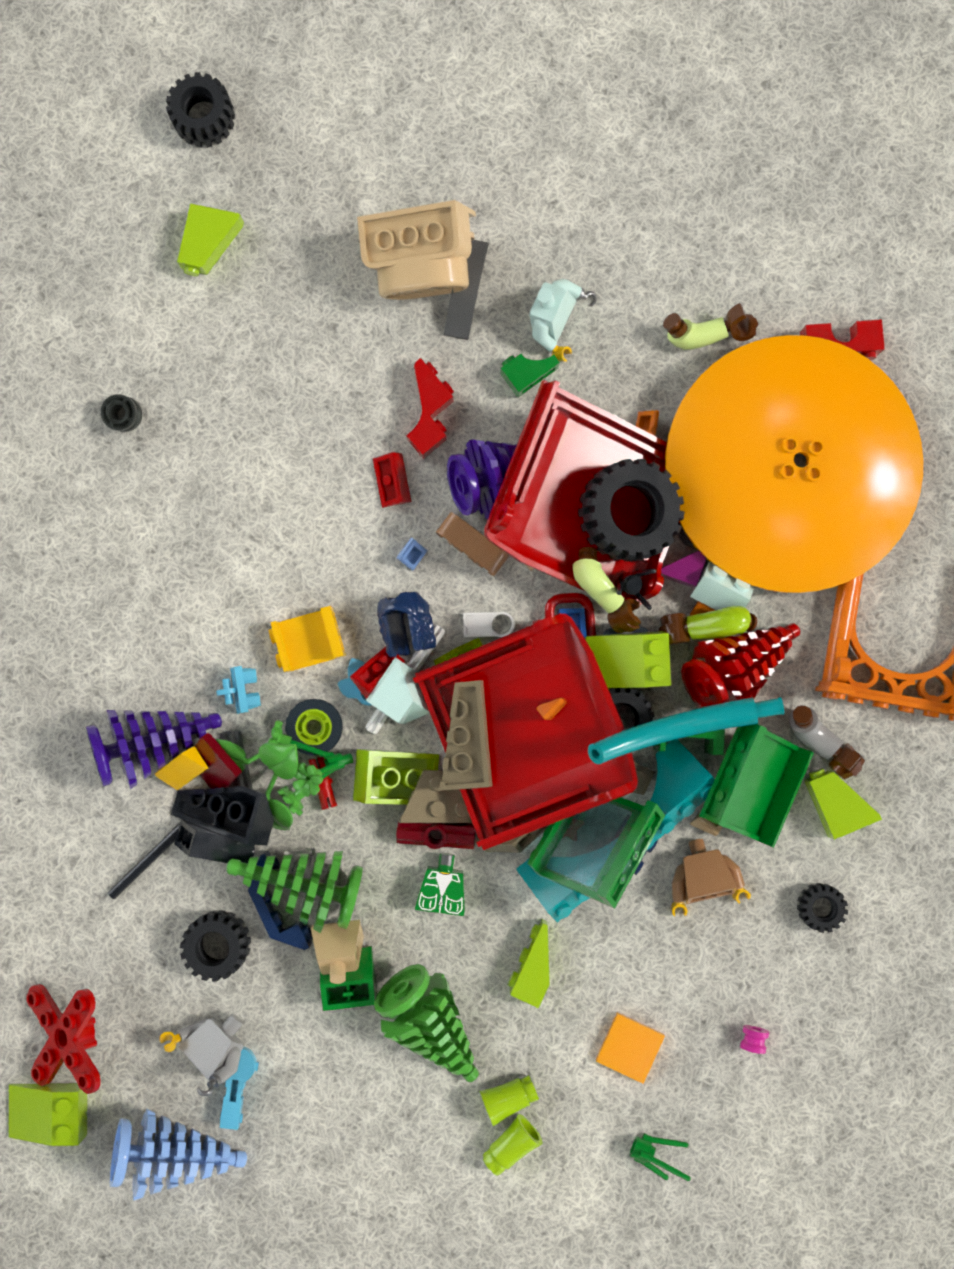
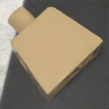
(338, 949)

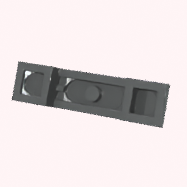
(463, 303)

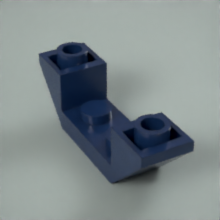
(295, 934)

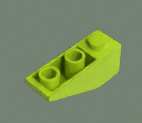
(533, 975)

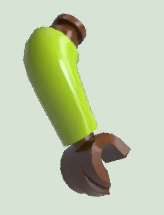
(708, 625)

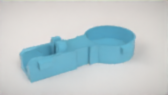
(231, 1112)

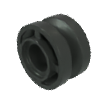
(110, 410)

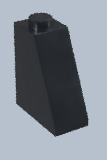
(209, 845)

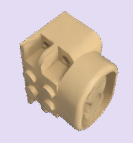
(418, 249)

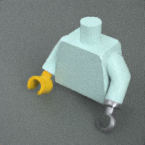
(552, 311)

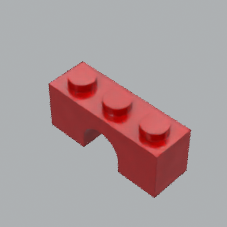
(865, 336)

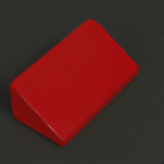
(392, 479)
(371, 672)

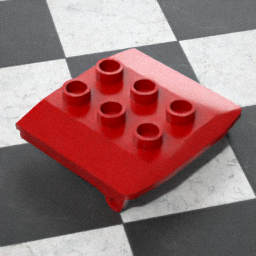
(542, 488)
(536, 763)

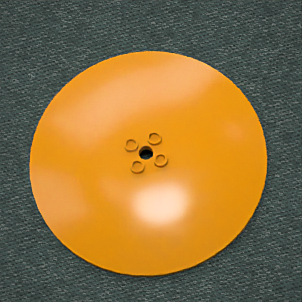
(738, 473)

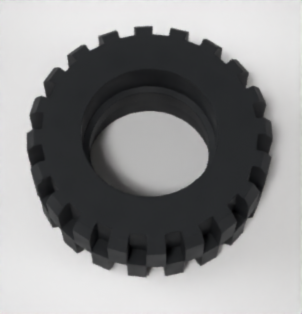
(662, 500)

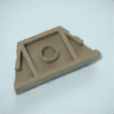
(434, 806)

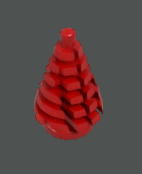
(736, 664)

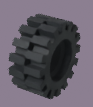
(837, 907)

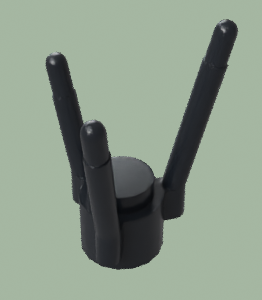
(632, 584)

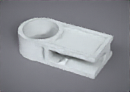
(481, 624)

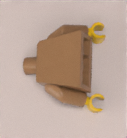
(705, 877)

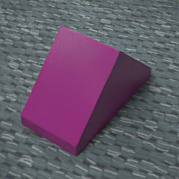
(686, 570)

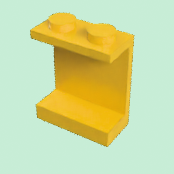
(307, 640)

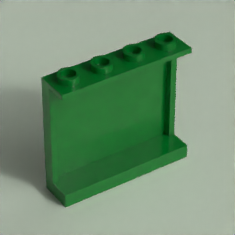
(756, 784)

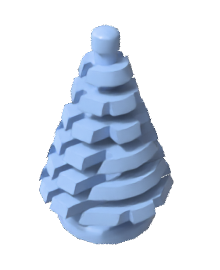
(166, 1155)

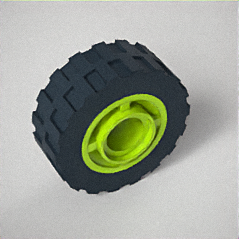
(323, 712)

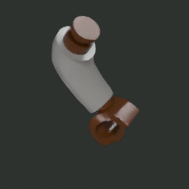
(821, 740)

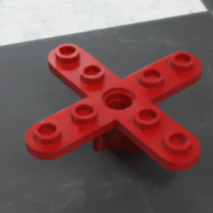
(68, 1038)

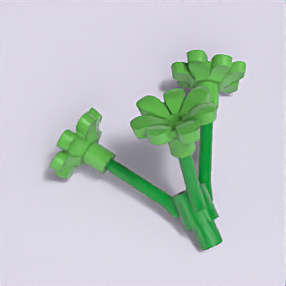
(307, 776)

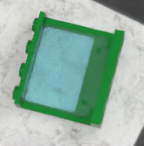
(598, 848)

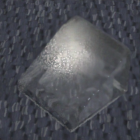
(295, 858)

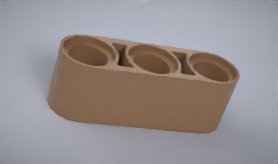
(472, 543)

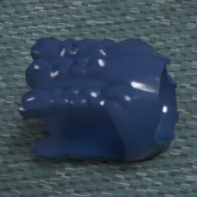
(393, 628)

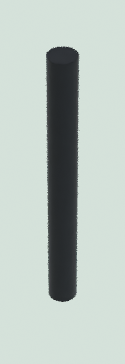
(144, 863)

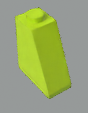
(206, 238)
(838, 804)

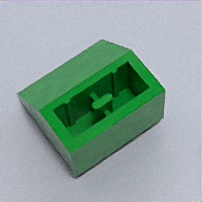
(358, 988)

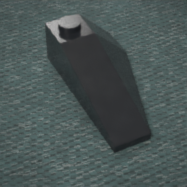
(230, 811)

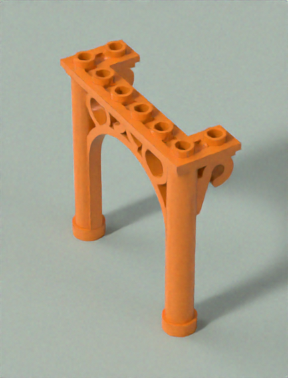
(837, 670)

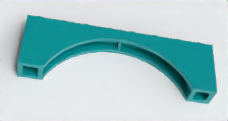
(678, 791)

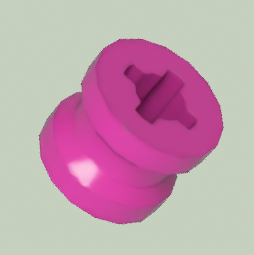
(754, 1039)

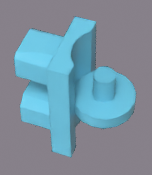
(239, 679)

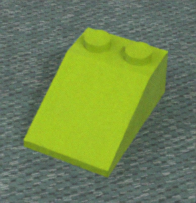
(633, 659)
(389, 775)
(48, 1113)

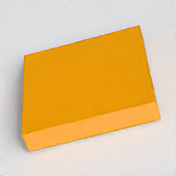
(630, 1047)

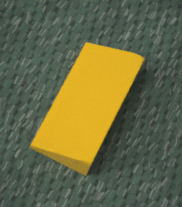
(182, 769)

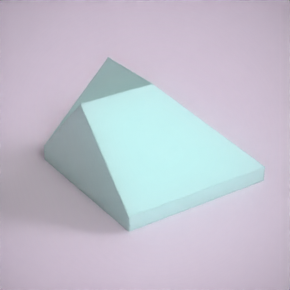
(399, 694)

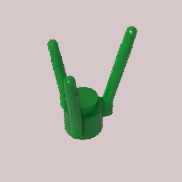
(644, 1152)

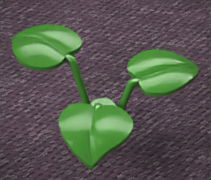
(283, 762)

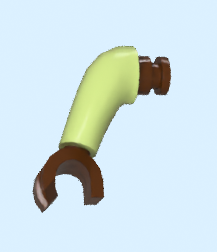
(691, 335)
(594, 581)

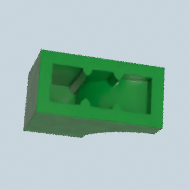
(524, 373)

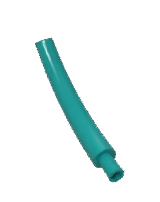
(684, 724)

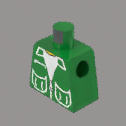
(442, 888)

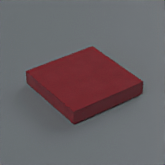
(221, 767)

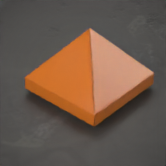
(648, 421)

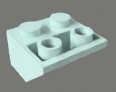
(720, 589)

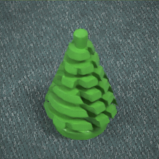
(327, 890)
(426, 1019)

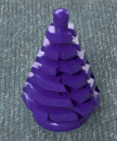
(478, 475)
(151, 739)

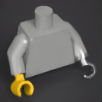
(210, 1047)

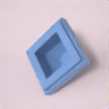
(411, 554)

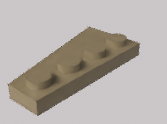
(467, 749)

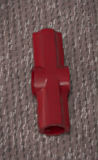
(453, 835)

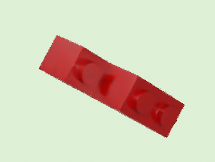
(434, 398)

